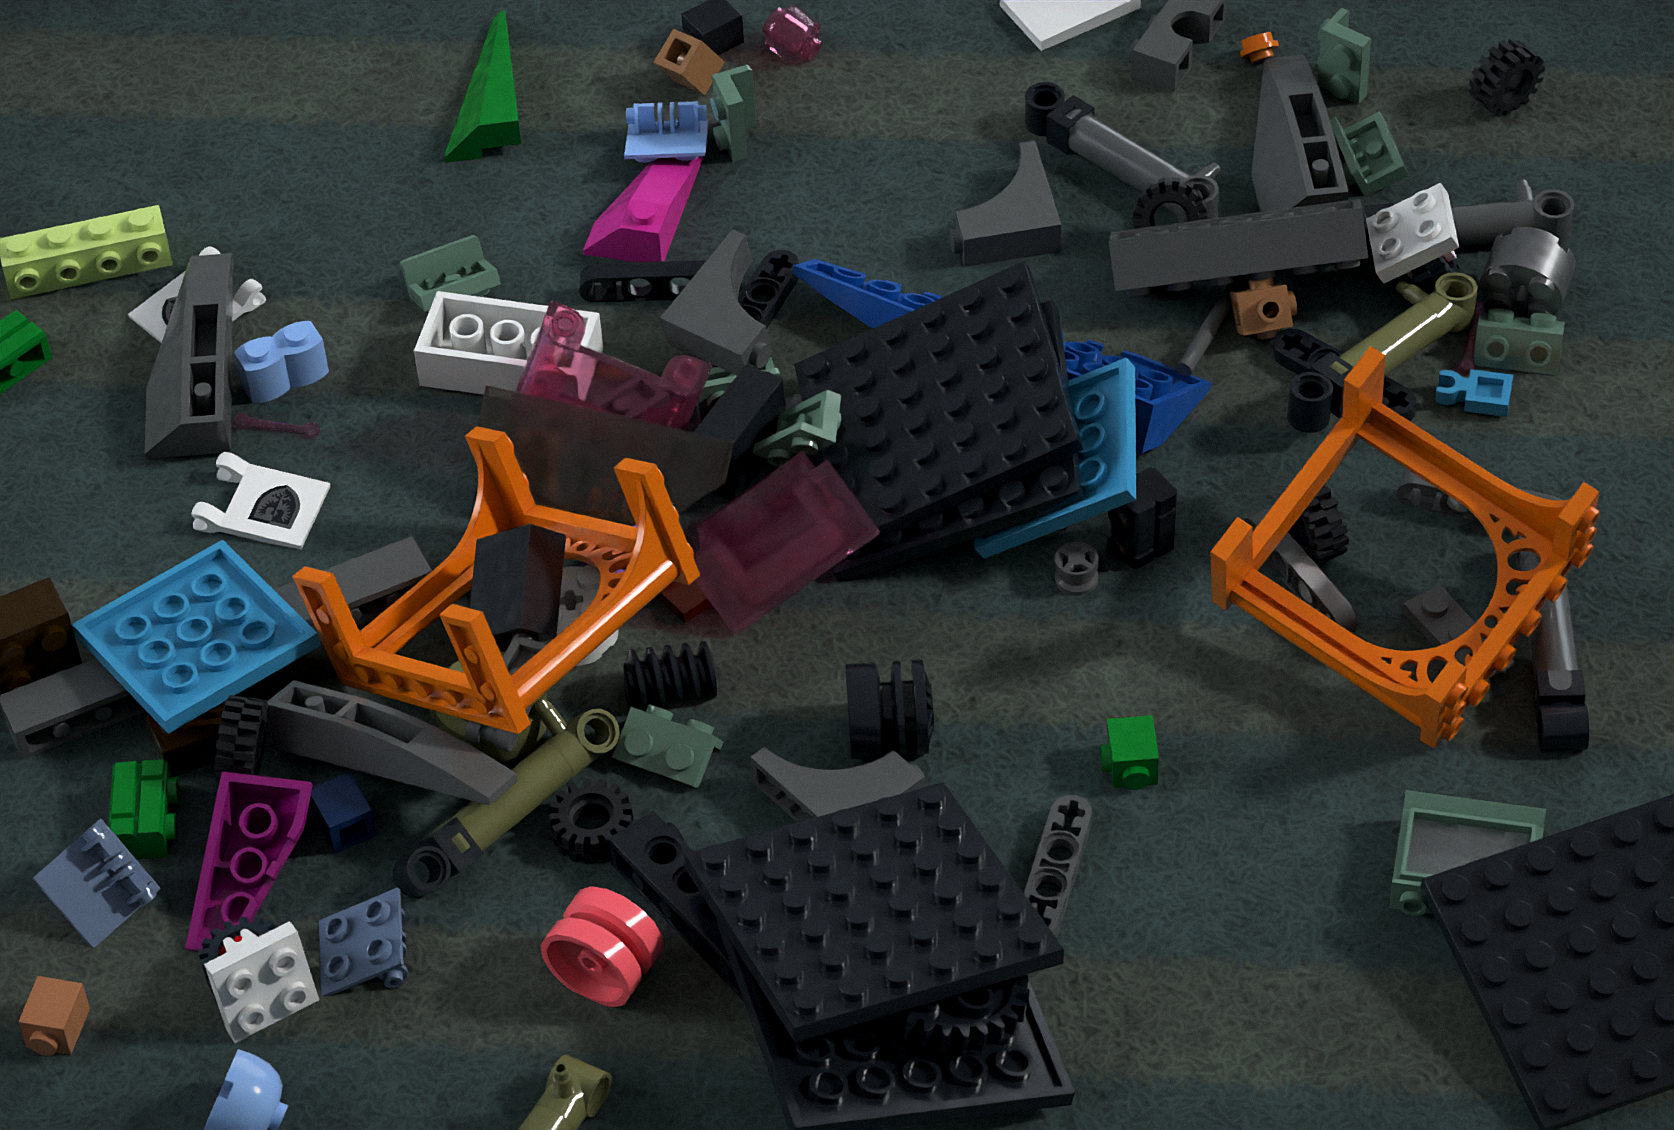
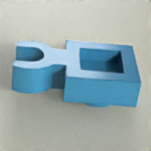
(1482, 392)

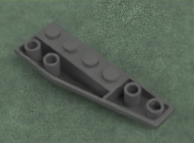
(1294, 140)
(193, 369)
(382, 743)

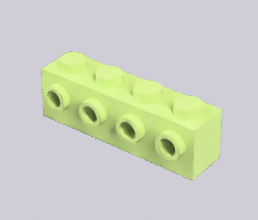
(89, 248)

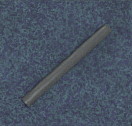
(1210, 327)

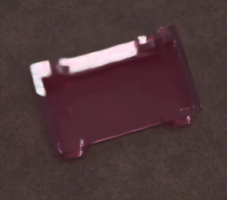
(584, 377)

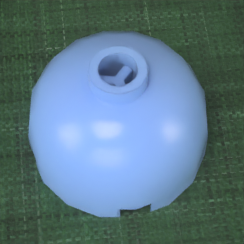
(248, 1096)

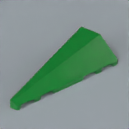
(490, 105)

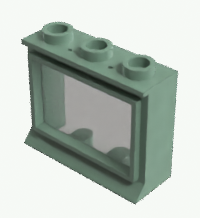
(1450, 832)

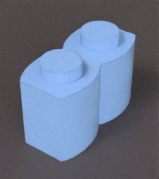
(277, 363)

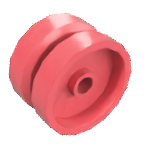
(602, 946)

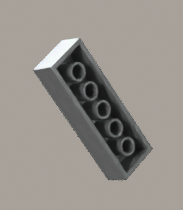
(1238, 246)

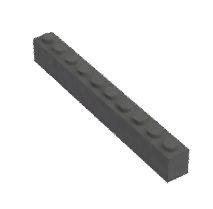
(91, 698)

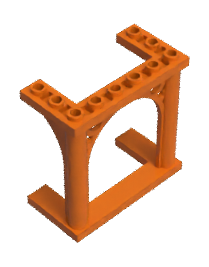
(1549, 528)
(486, 693)

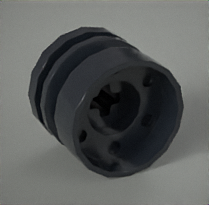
(888, 708)

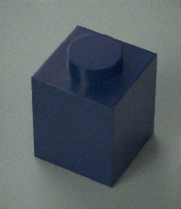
(342, 812)

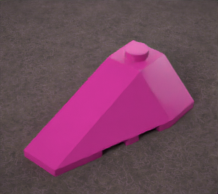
(645, 214)

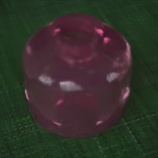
(792, 34)

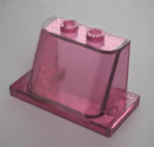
(778, 539)

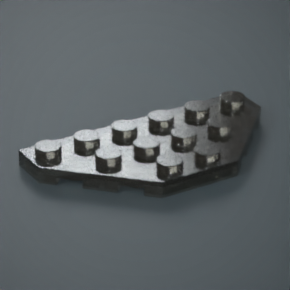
(574, 449)

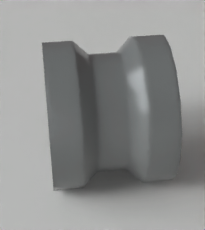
(1069, 562)

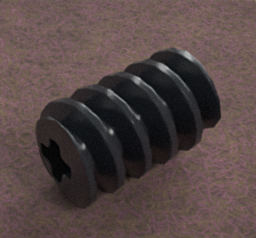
(669, 673)

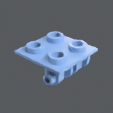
(663, 139)

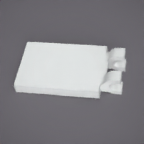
(1059, 20)

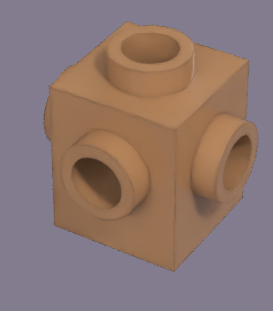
(1249, 303)

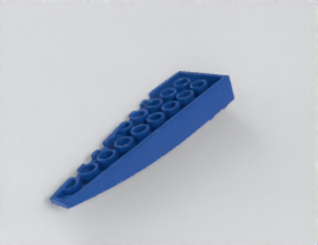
(1161, 393)

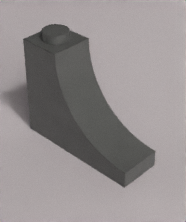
(1013, 223)
(710, 320)
(818, 792)

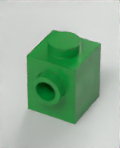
(1131, 752)

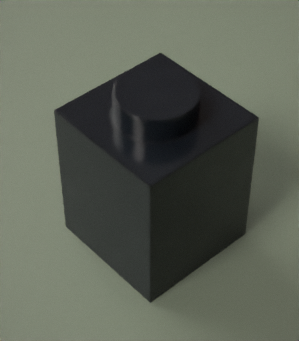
(715, 24)

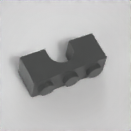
(1164, 50)

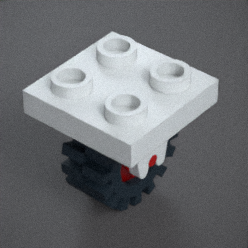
(1415, 238)
(256, 974)

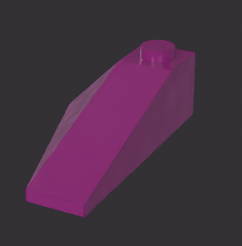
(246, 847)

